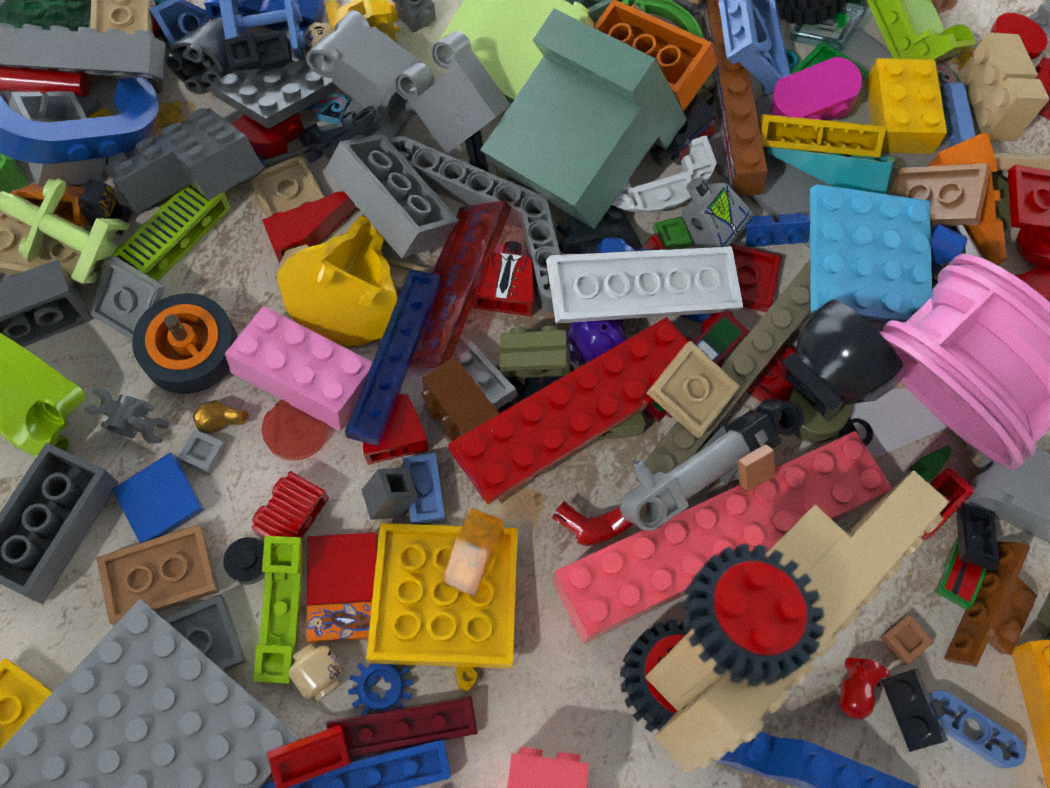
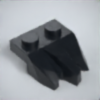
(585, 239)

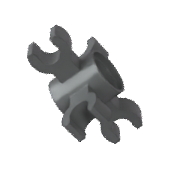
(126, 416)

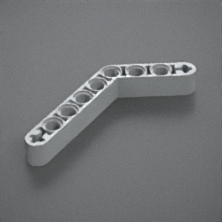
(495, 189)

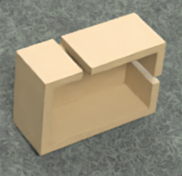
(1002, 87)

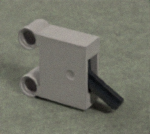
(459, 101)

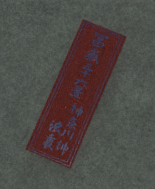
(461, 274)

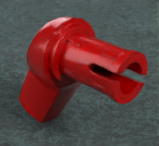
(591, 530)

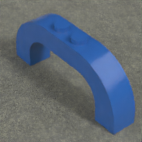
(82, 138)

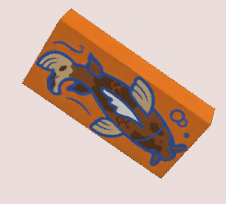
(338, 622)

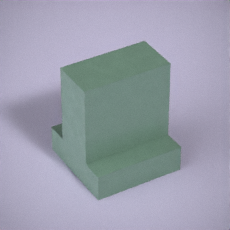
(583, 119)

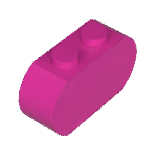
(818, 91)

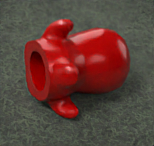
(857, 689)

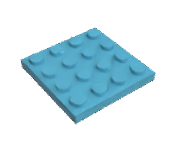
(870, 252)

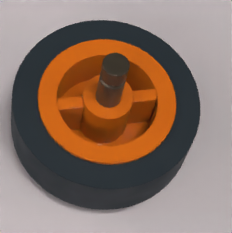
(184, 343)

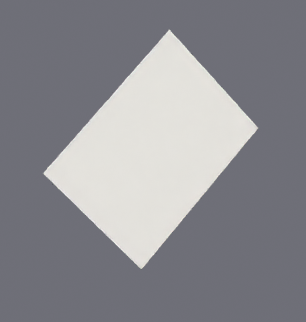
(894, 418)

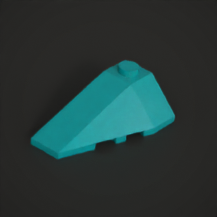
(835, 169)

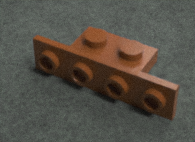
(997, 611)

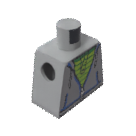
(714, 214)

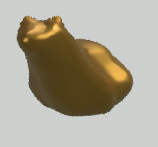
(215, 415)

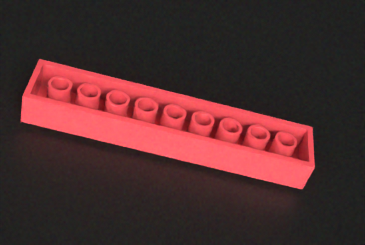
(659, 564)

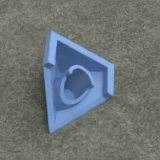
(177, 19)

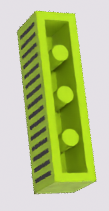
(172, 231)

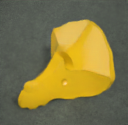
(341, 286)

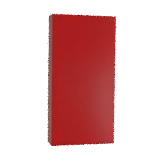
(308, 757)

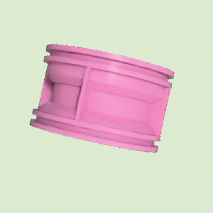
(981, 358)

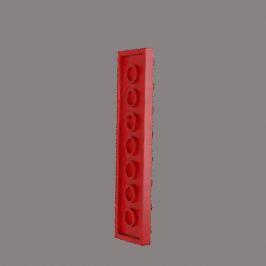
(566, 413)

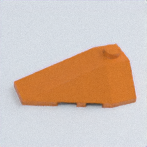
(990, 232)

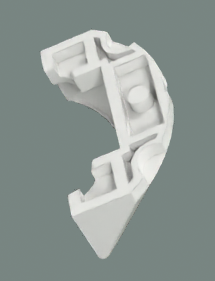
(672, 190)

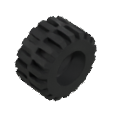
(809, 11)

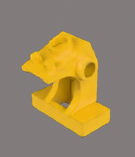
(376, 12)

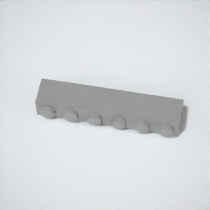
(83, 51)

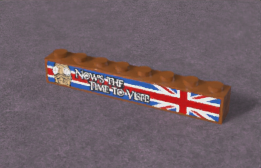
(736, 112)

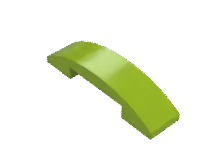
(280, 609)

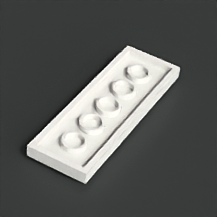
(643, 284)

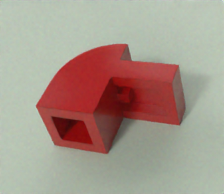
(270, 141)

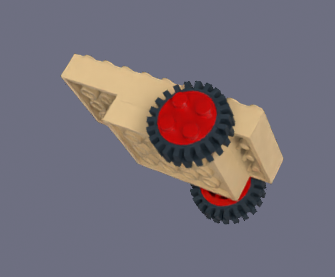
(764, 621)

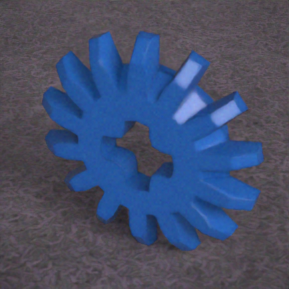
(369, 678)

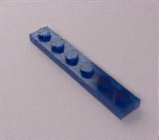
(393, 358)

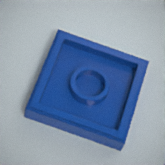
(158, 499)

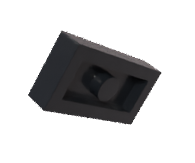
(914, 710)

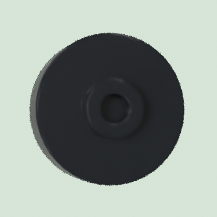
(245, 560)

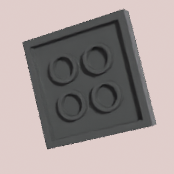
(273, 92)

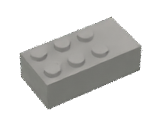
(391, 194)

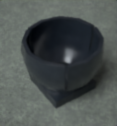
(841, 360)

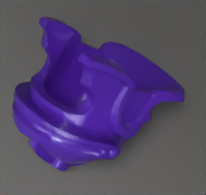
(594, 338)

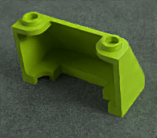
(916, 31)

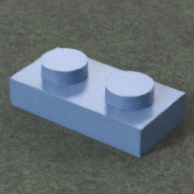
(426, 480)

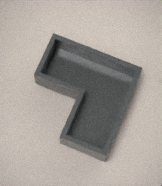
(196, 152)

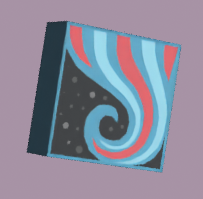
(331, 108)

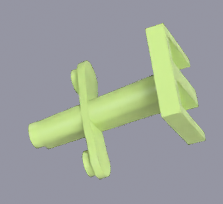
(93, 245)

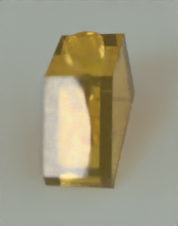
(473, 552)

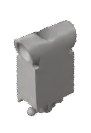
(364, 65)
(1016, 495)

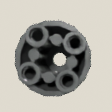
(200, 57)

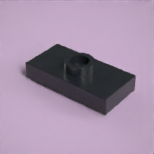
(977, 537)

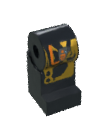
(100, 202)

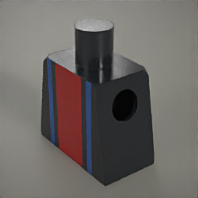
(699, 123)

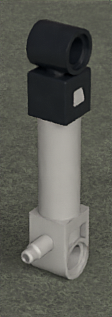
(668, 493)

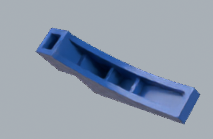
(805, 765)

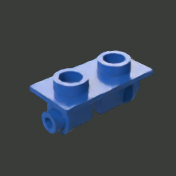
(789, 230)

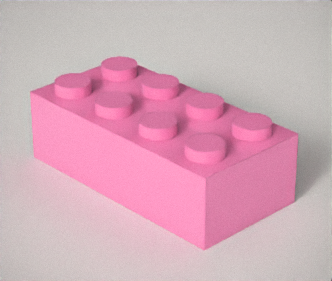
(299, 367)

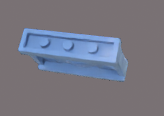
(755, 39)

